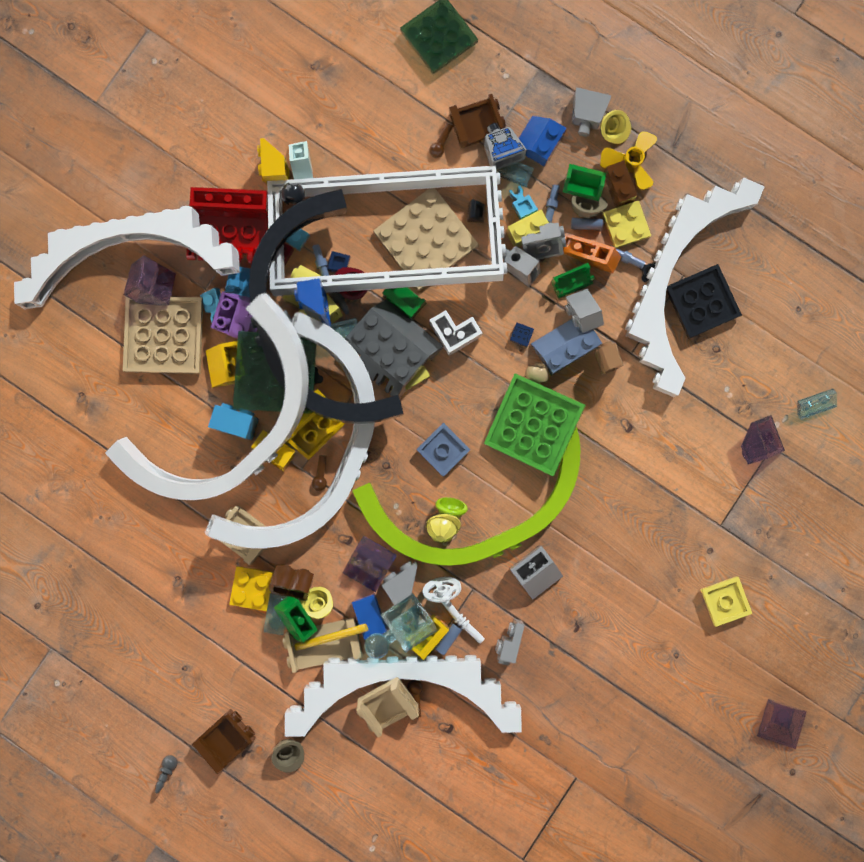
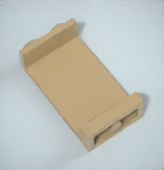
(317, 655)

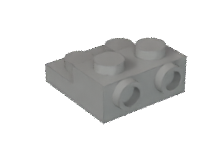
(546, 243)
(508, 647)

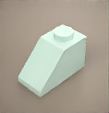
(300, 160)

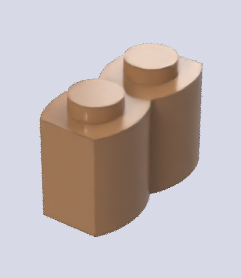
(608, 357)

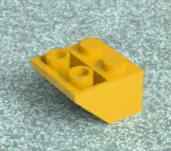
(273, 163)
(222, 364)

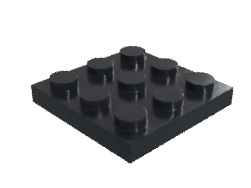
(703, 301)

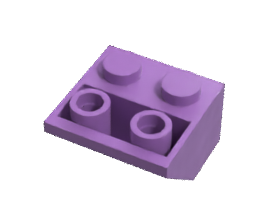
(232, 314)

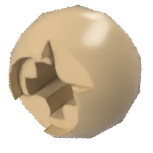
(538, 373)

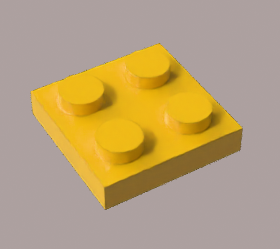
(251, 588)

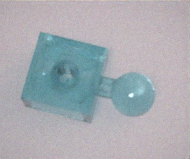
(396, 620)

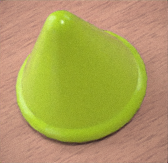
(451, 507)

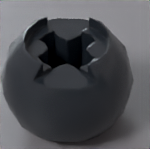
(292, 194)

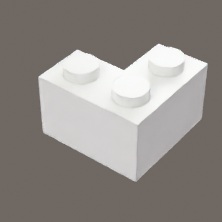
(452, 336)

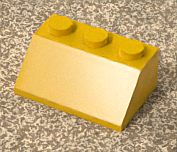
(313, 433)

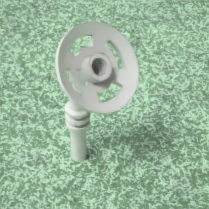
(442, 595)

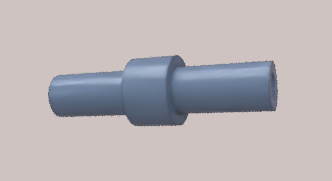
(552, 203)
(627, 257)
(320, 262)

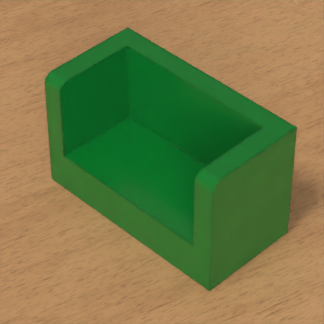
(584, 182)
(405, 300)

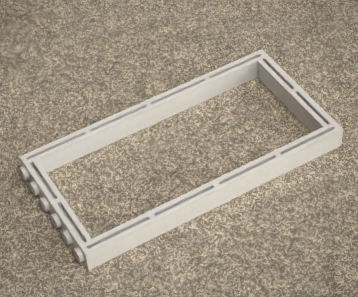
(393, 182)

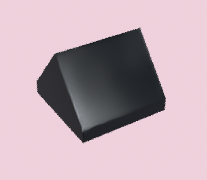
(476, 211)

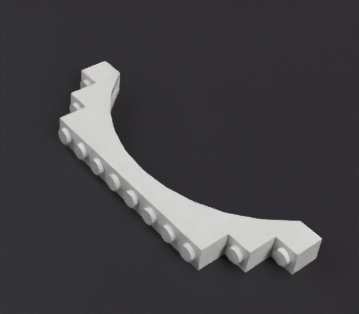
(74, 245)
(649, 319)
(455, 673)

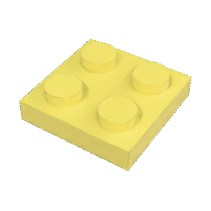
(626, 224)
(726, 601)

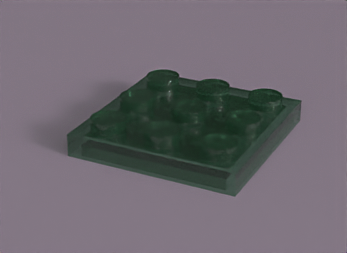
(439, 35)

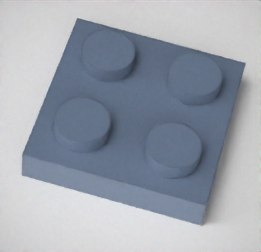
(443, 449)

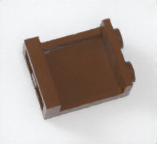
(473, 120)
(224, 740)

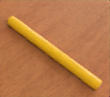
(331, 637)

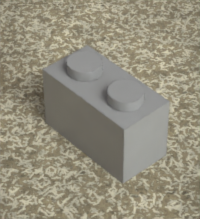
(584, 311)

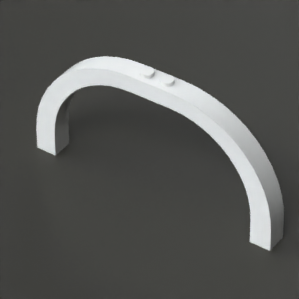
(295, 367)
(350, 465)

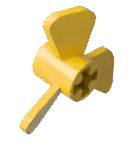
(643, 143)

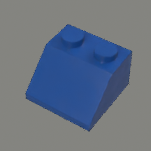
(541, 138)
(313, 300)

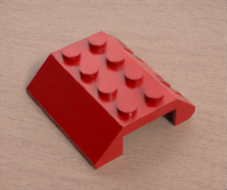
(235, 214)

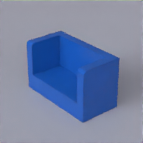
(369, 612)

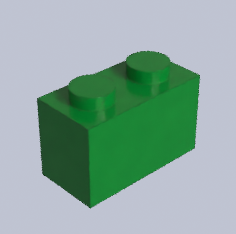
(295, 618)

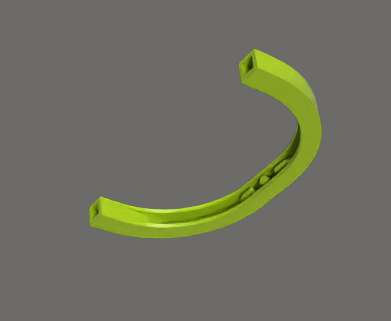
(493, 546)

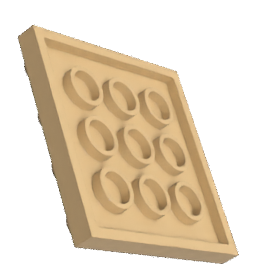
(426, 234)
(163, 336)

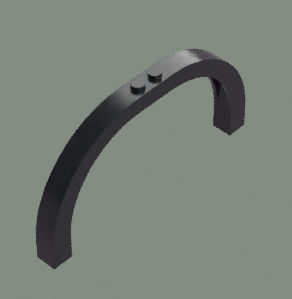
(291, 221)

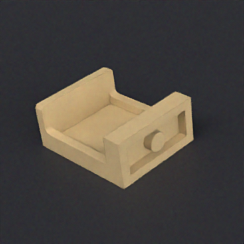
(241, 516)
(386, 705)

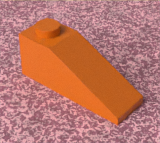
(588, 251)

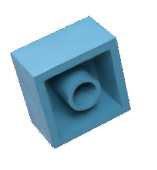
(233, 422)

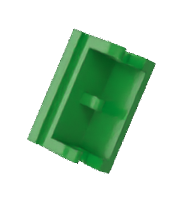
(572, 280)

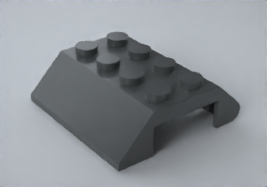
(392, 346)

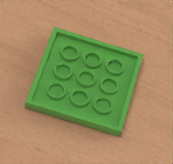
(534, 424)

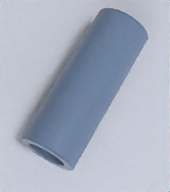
(586, 224)
(448, 639)

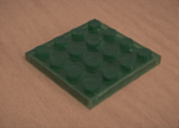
(254, 381)

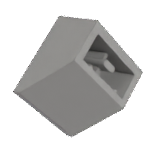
(536, 572)
(400, 585)

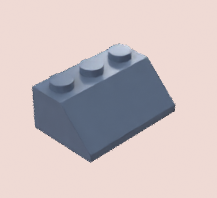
(565, 346)

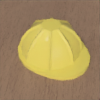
(615, 126)
(443, 527)
(318, 603)

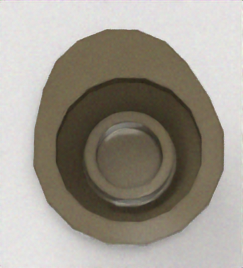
(587, 207)
(288, 755)

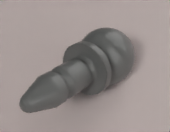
(340, 300)
(169, 763)

